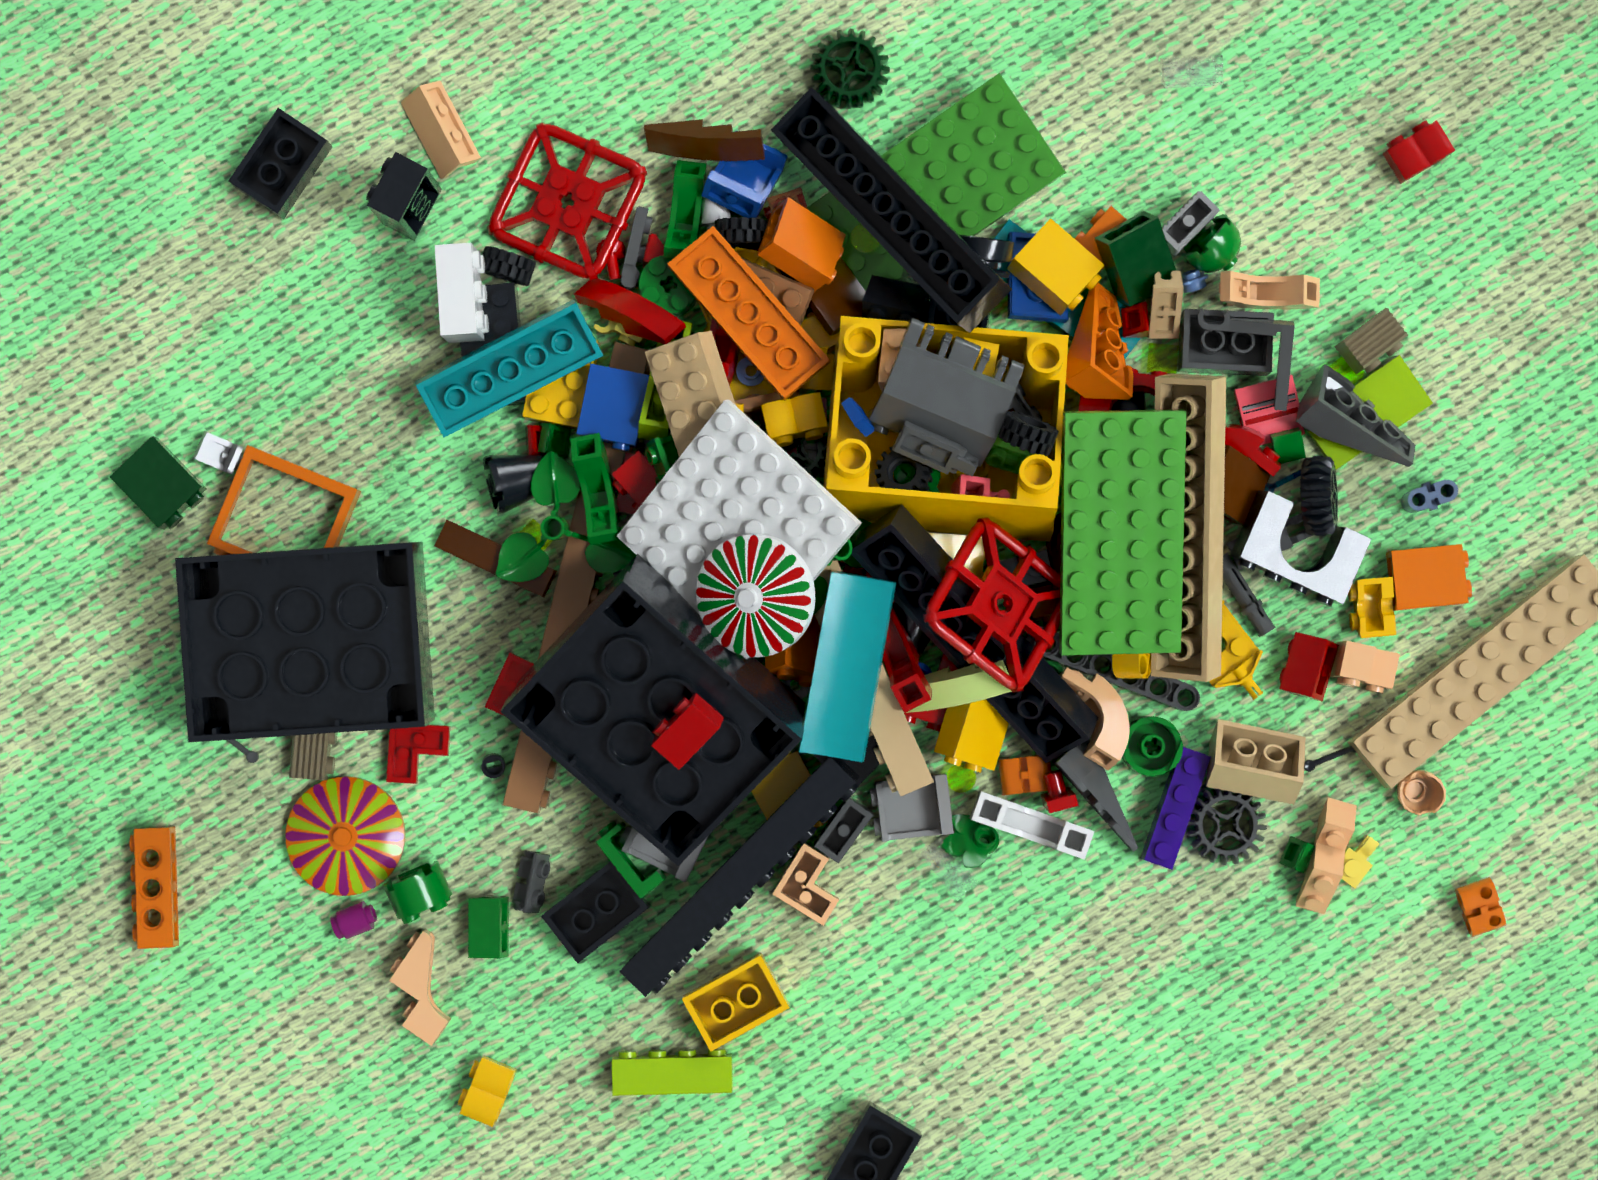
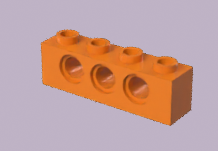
(165, 873)

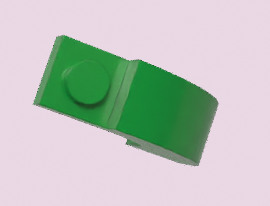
(685, 207)
(597, 488)

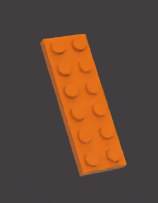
(748, 313)

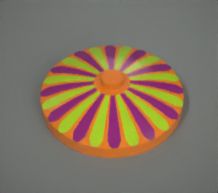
(345, 836)

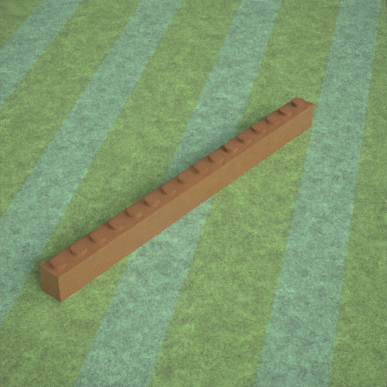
(571, 597)

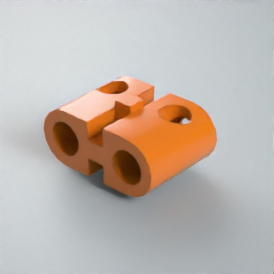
(1023, 774)
(1480, 907)

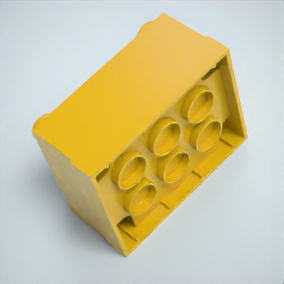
(853, 457)

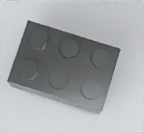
(1223, 350)

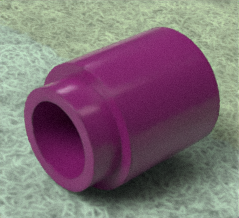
(353, 920)

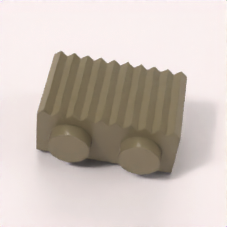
(1371, 341)
(312, 756)

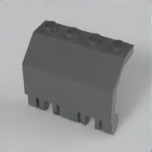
(946, 391)

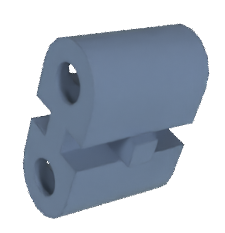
(1429, 496)

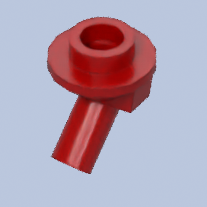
(612, 264)

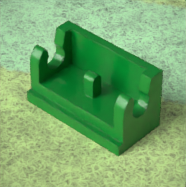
(488, 927)

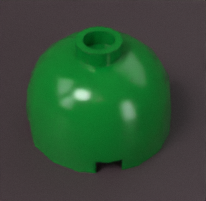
(1215, 246)

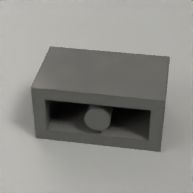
(843, 829)

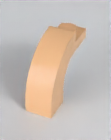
(1269, 292)
(1112, 726)

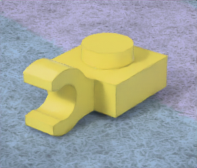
(624, 337)
(1355, 861)

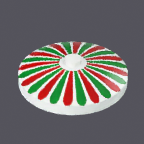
(755, 595)

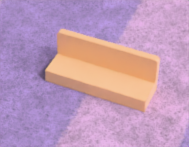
(440, 128)

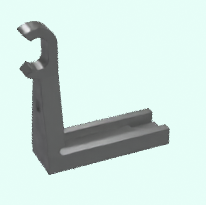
(1263, 327)

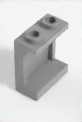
(914, 814)
(641, 848)

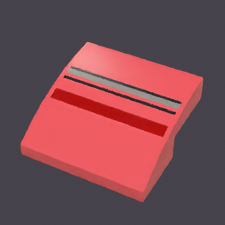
(1258, 412)

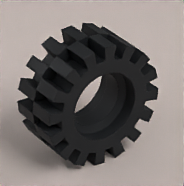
(742, 231)
(508, 265)
(1028, 433)
(888, 465)

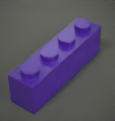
(1175, 809)

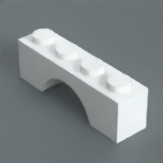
(1031, 825)

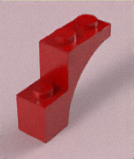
(902, 667)

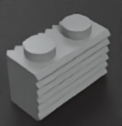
(1189, 221)

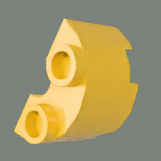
(1372, 607)

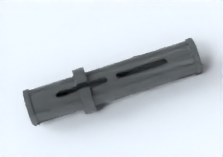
(1246, 599)

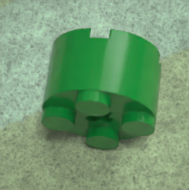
(650, 285)
(1166, 738)
(418, 891)

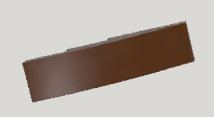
(711, 143)
(484, 554)

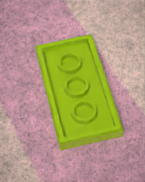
(1395, 397)

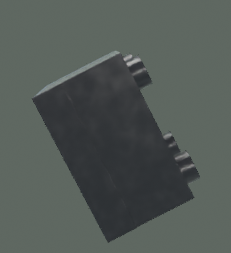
(305, 641)
(626, 671)

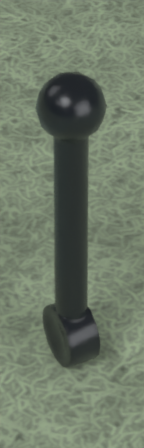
(1309, 765)

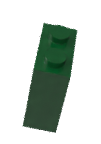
(1133, 257)
(159, 483)

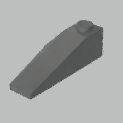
(1340, 416)
(1096, 789)

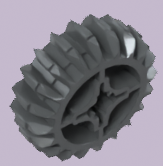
(1217, 835)

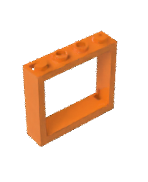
(252, 454)

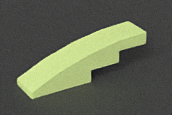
(961, 687)

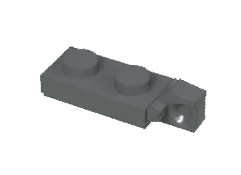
(934, 450)

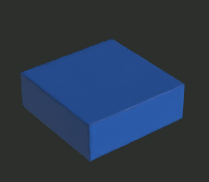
(858, 416)

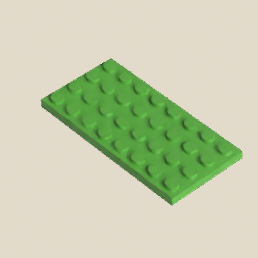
(966, 165)
(1122, 532)

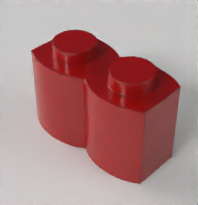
(1418, 151)

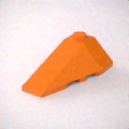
(1096, 353)

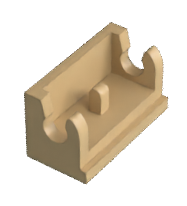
(1166, 307)

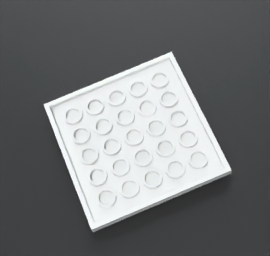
(730, 486)

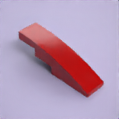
(630, 309)

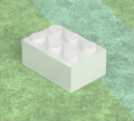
(461, 292)

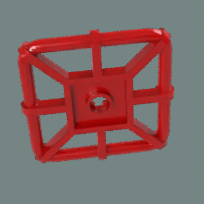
(558, 184)
(983, 608)

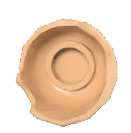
(1424, 783)

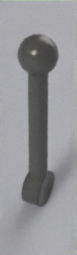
(251, 756)

